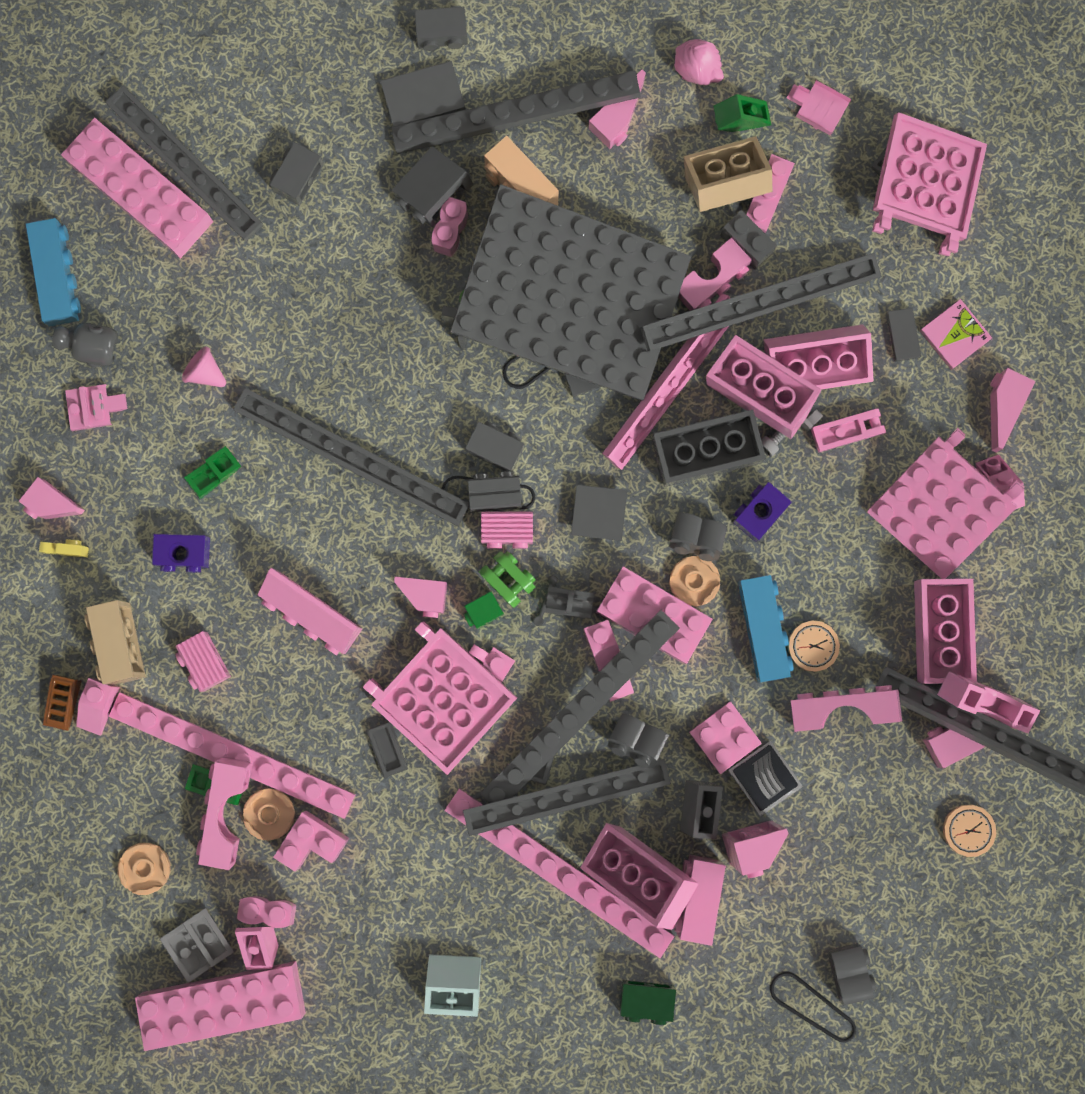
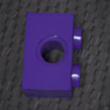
(775, 505)
(166, 547)

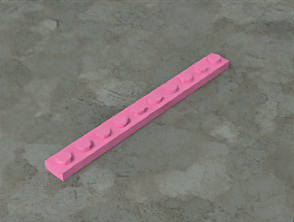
(213, 747)
(569, 880)

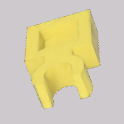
(70, 548)

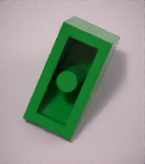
(741, 113)

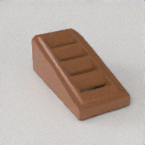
(72, 694)

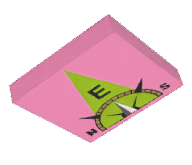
(955, 334)

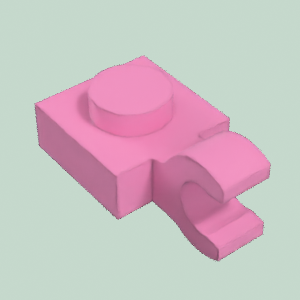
(495, 662)

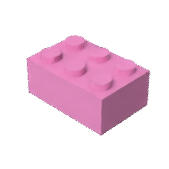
(700, 914)

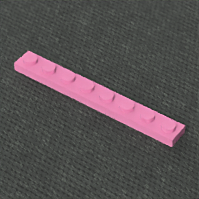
(661, 395)

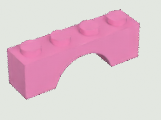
(994, 703)
(812, 712)
(218, 844)

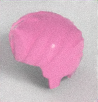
(698, 62)

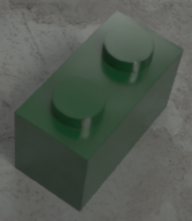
(647, 1001)

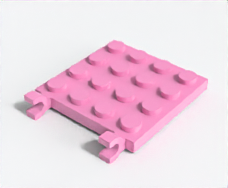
(929, 180)
(943, 506)
(442, 699)

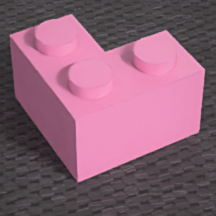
(307, 835)

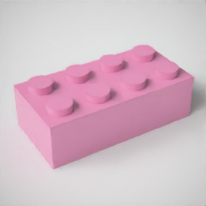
(636, 601)
(944, 629)
(639, 876)

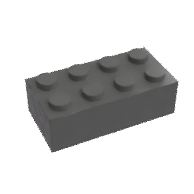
(708, 448)

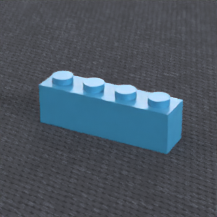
(52, 272)
(764, 628)

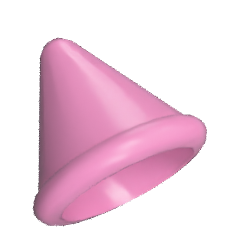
(203, 370)

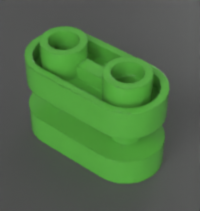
(506, 563)

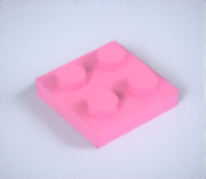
(725, 737)

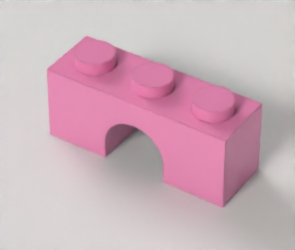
(731, 264)

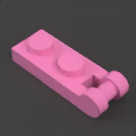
(847, 430)

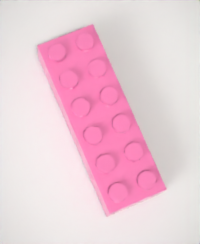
(137, 188)
(220, 1006)

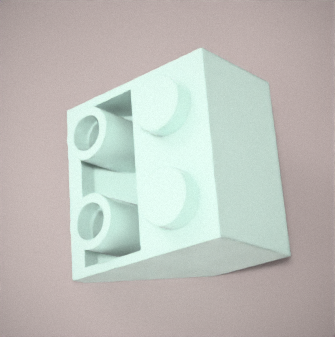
(453, 985)

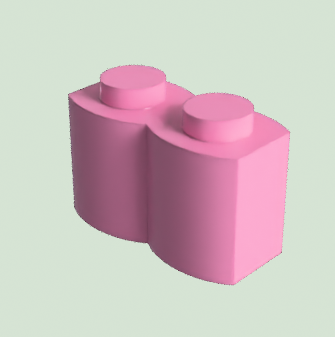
(446, 232)
(259, 909)

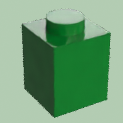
(483, 611)

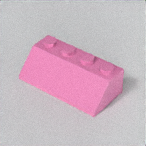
(826, 356)
(763, 385)
(308, 611)
(754, 847)

